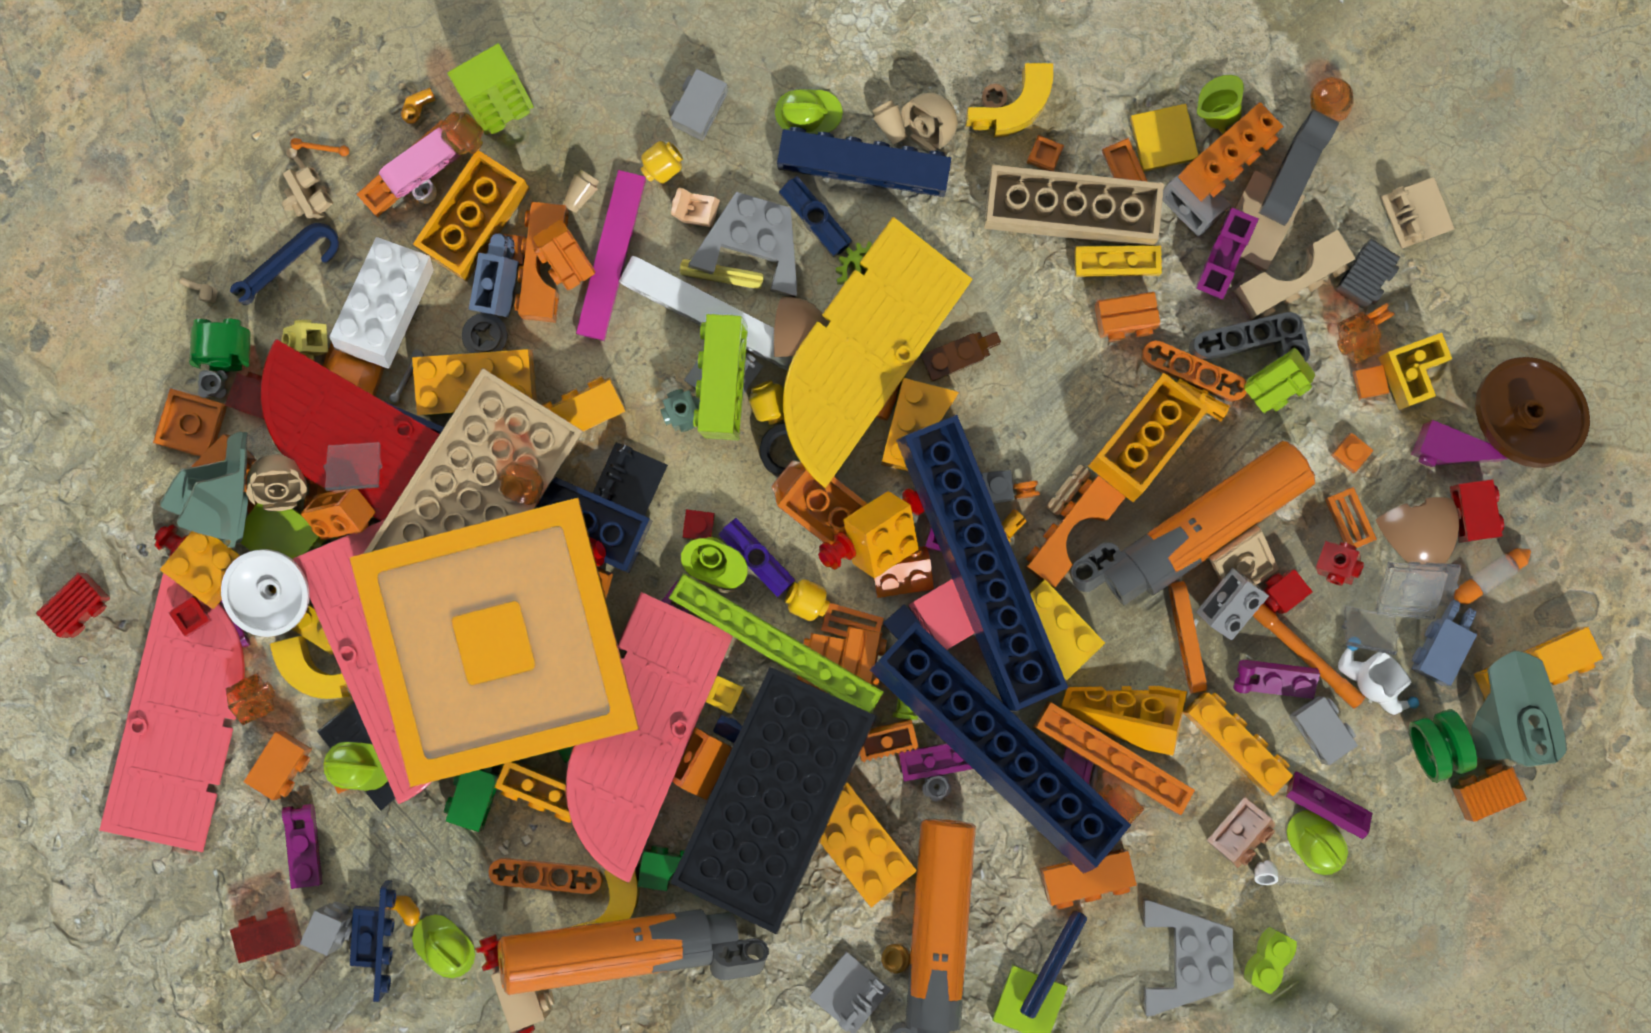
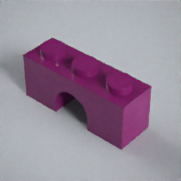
(1226, 253)

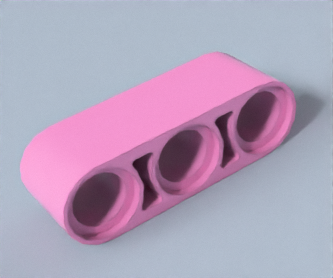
(417, 164)

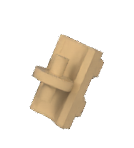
(300, 196)

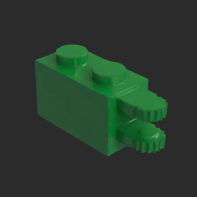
(472, 799)

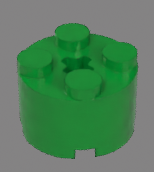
(219, 345)

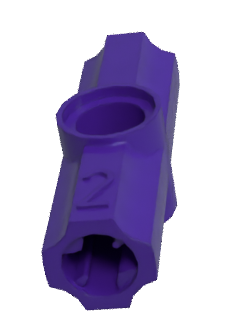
(770, 571)

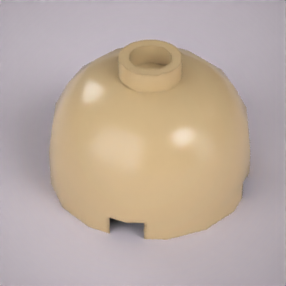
(931, 120)
(276, 483)

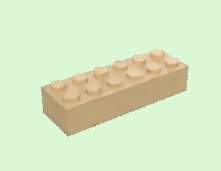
(1073, 206)

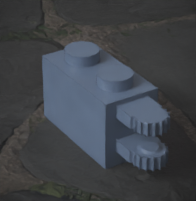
(495, 278)
(1445, 646)

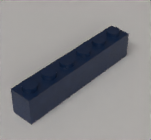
(864, 162)

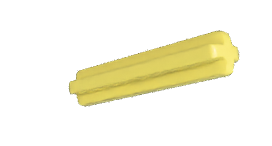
(725, 275)

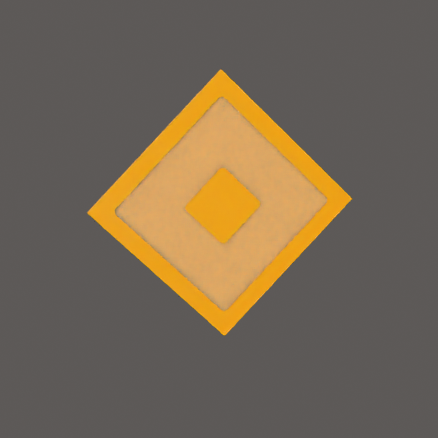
(494, 642)

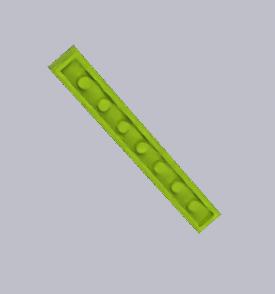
(775, 644)

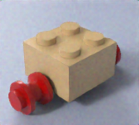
(519, 1009)

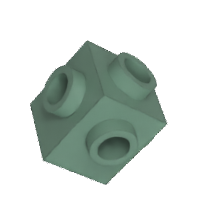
(684, 420)

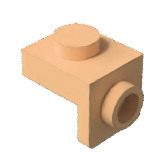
(694, 208)

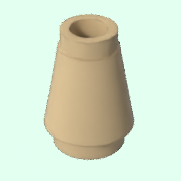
(890, 121)
(580, 190)

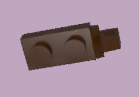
(958, 354)

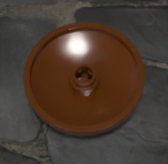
(1532, 412)

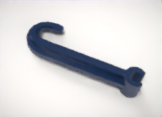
(284, 257)

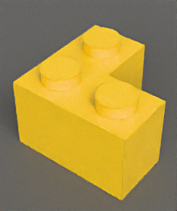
(1407, 368)

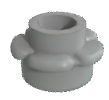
(944, 787)

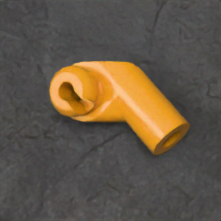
(414, 104)
(407, 910)

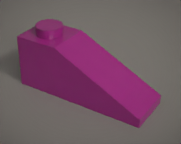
(1447, 446)

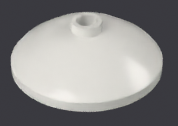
(248, 596)

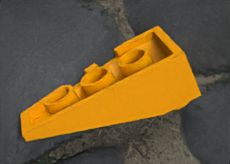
(1137, 716)

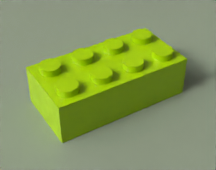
(491, 89)
(722, 377)

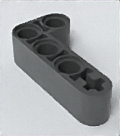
(1297, 167)
(1247, 341)

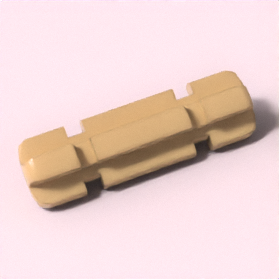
(1068, 489)

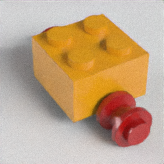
(876, 534)
(196, 562)

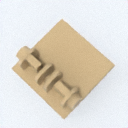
(1417, 212)

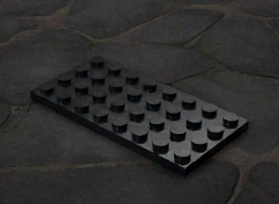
(773, 800)

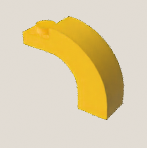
(1013, 118)
(299, 670)
(622, 899)

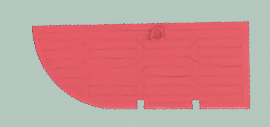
(345, 626)
(175, 728)
(623, 779)

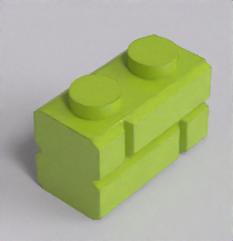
(1280, 381)

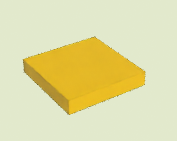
(1164, 137)

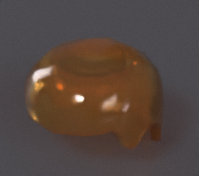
(1332, 98)
(521, 483)

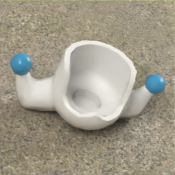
(1379, 679)

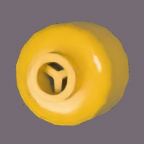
(661, 162)
(767, 402)
(807, 600)

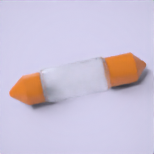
(1492, 575)

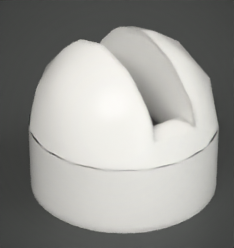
(430, 196)
(1266, 873)

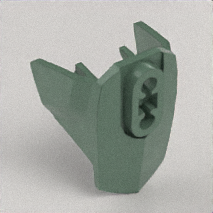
(213, 495)
(1519, 694)

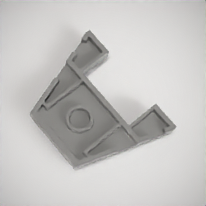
(756, 230)
(1200, 958)

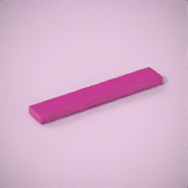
(611, 255)

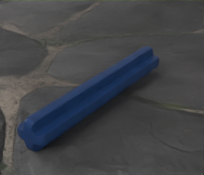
(1053, 964)

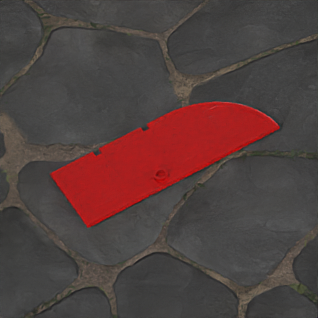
(316, 408)

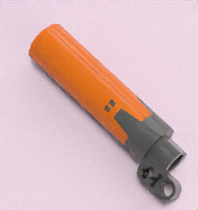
(1199, 528)
(940, 927)
(627, 950)

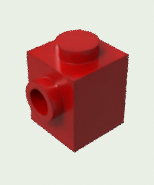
(1285, 591)

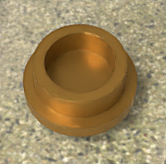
(895, 958)

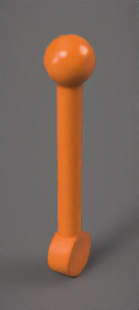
(297, 143)

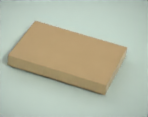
(1267, 233)

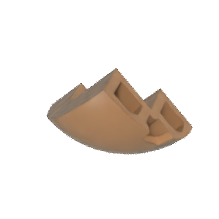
(793, 323)
(1424, 531)

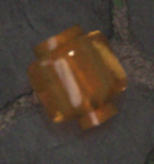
(462, 133)

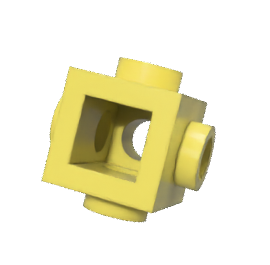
(306, 338)

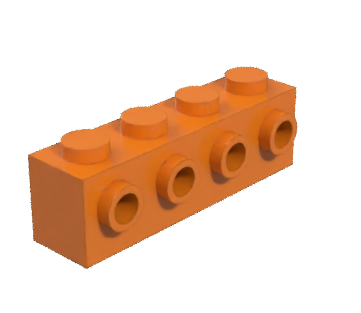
(1230, 151)

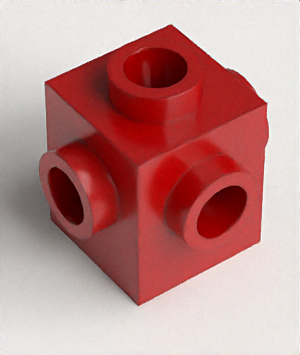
(1331, 562)

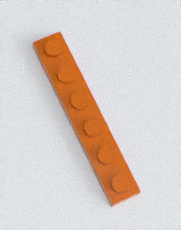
(1114, 758)

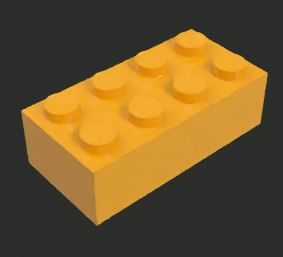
(471, 215)
(446, 379)
(1148, 437)
(864, 849)

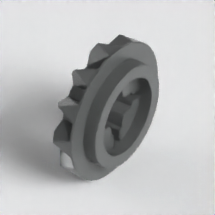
(482, 322)

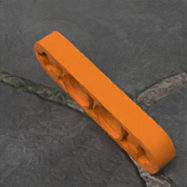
(1192, 376)
(1187, 637)
(545, 879)

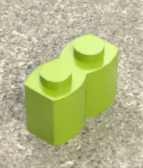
(1273, 954)

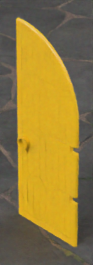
(867, 348)

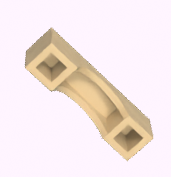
(1324, 258)

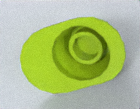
(1221, 102)
(809, 110)
(714, 562)
(354, 767)
(1317, 842)
(443, 946)

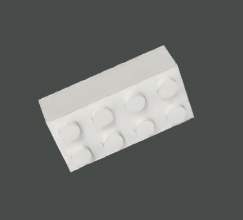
(382, 302)

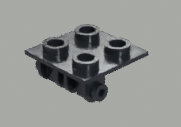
(630, 478)

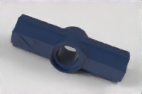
(803, 203)

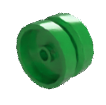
(1443, 745)

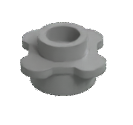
(205, 380)

